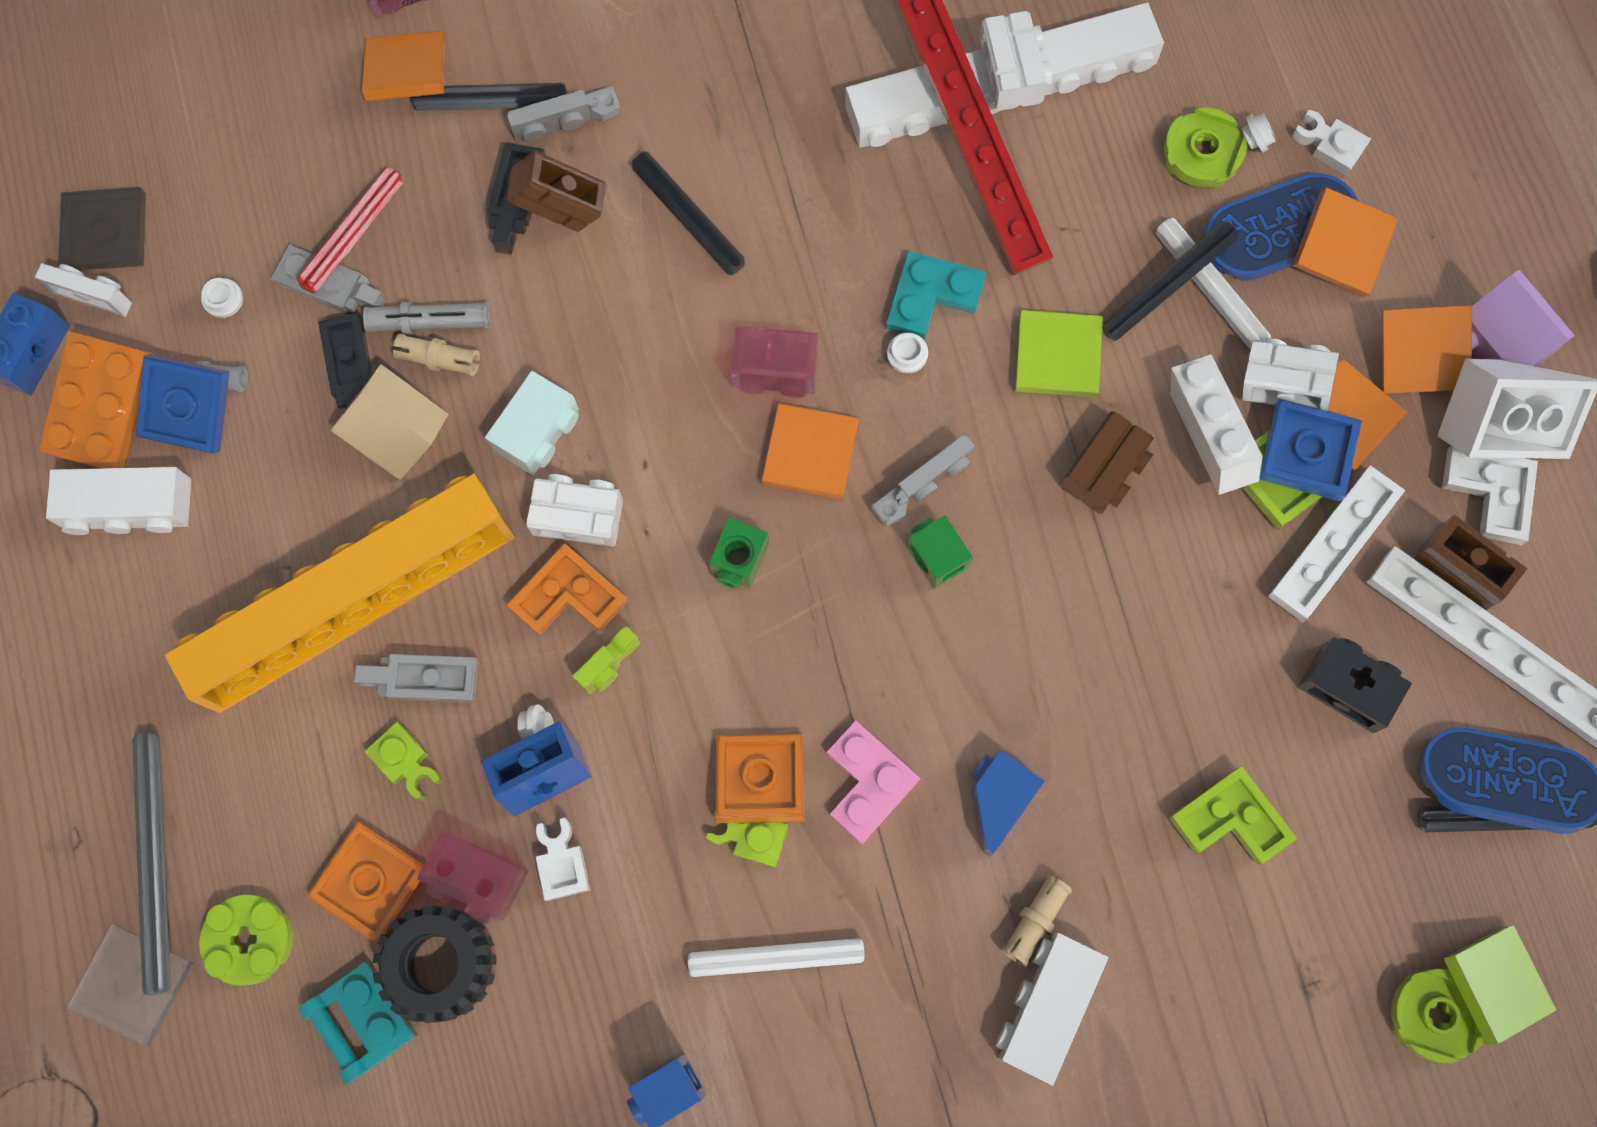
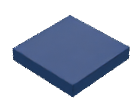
(182, 403)
(1310, 450)

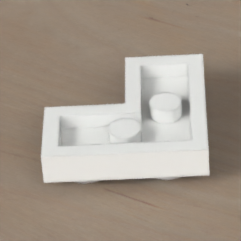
(1506, 490)

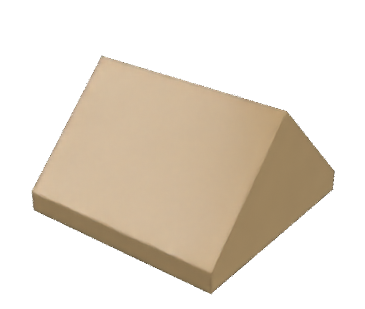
(390, 422)

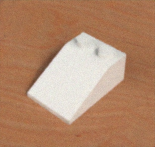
(1516, 410)

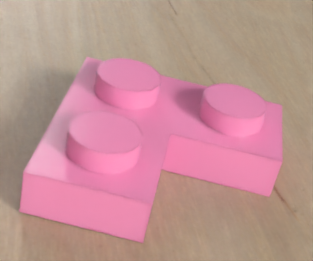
(880, 778)

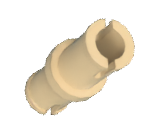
(436, 354)
(1036, 920)

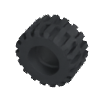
(398, 957)

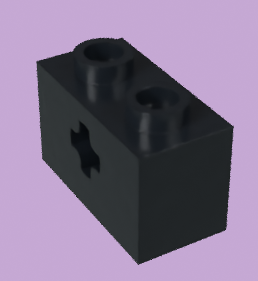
(1332, 683)

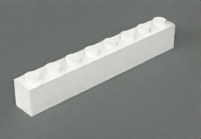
(1077, 56)

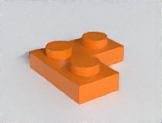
(566, 582)

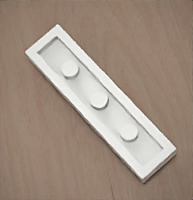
(1336, 543)

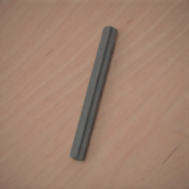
(151, 864)

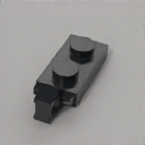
(505, 217)
(345, 356)

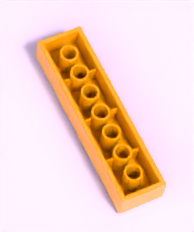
(339, 595)

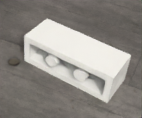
(1215, 424)
(118, 499)
(1051, 1007)

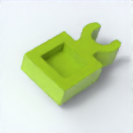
(600, 668)
(400, 757)
(755, 840)

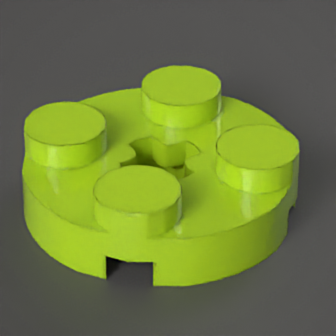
(1201, 169)
(219, 935)
(1416, 1029)

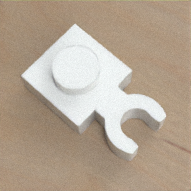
(1336, 145)
(563, 868)

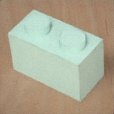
(533, 423)

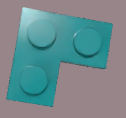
(932, 282)

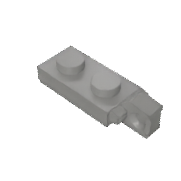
(563, 112)
(341, 291)
(921, 482)
(422, 678)

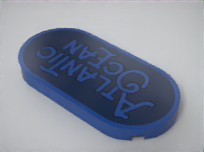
(1270, 225)
(1511, 780)

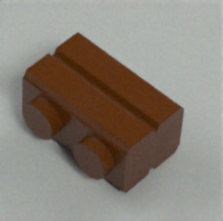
(556, 191)
(1107, 463)
(1470, 563)

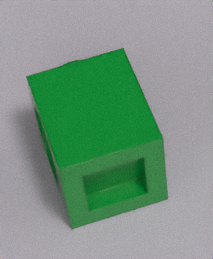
(738, 536)
(938, 550)

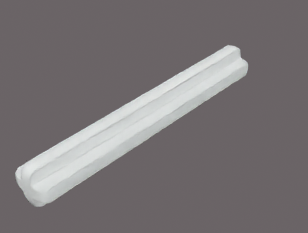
(1215, 286)
(776, 957)

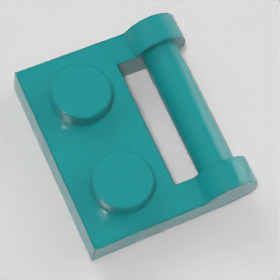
(370, 1017)

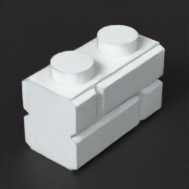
(1014, 60)
(1290, 374)
(575, 510)

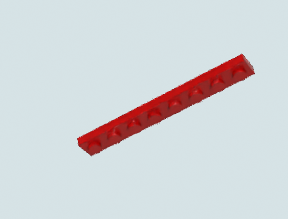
(975, 133)

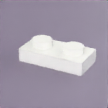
(73, 285)

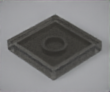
(102, 228)

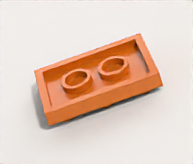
(94, 402)

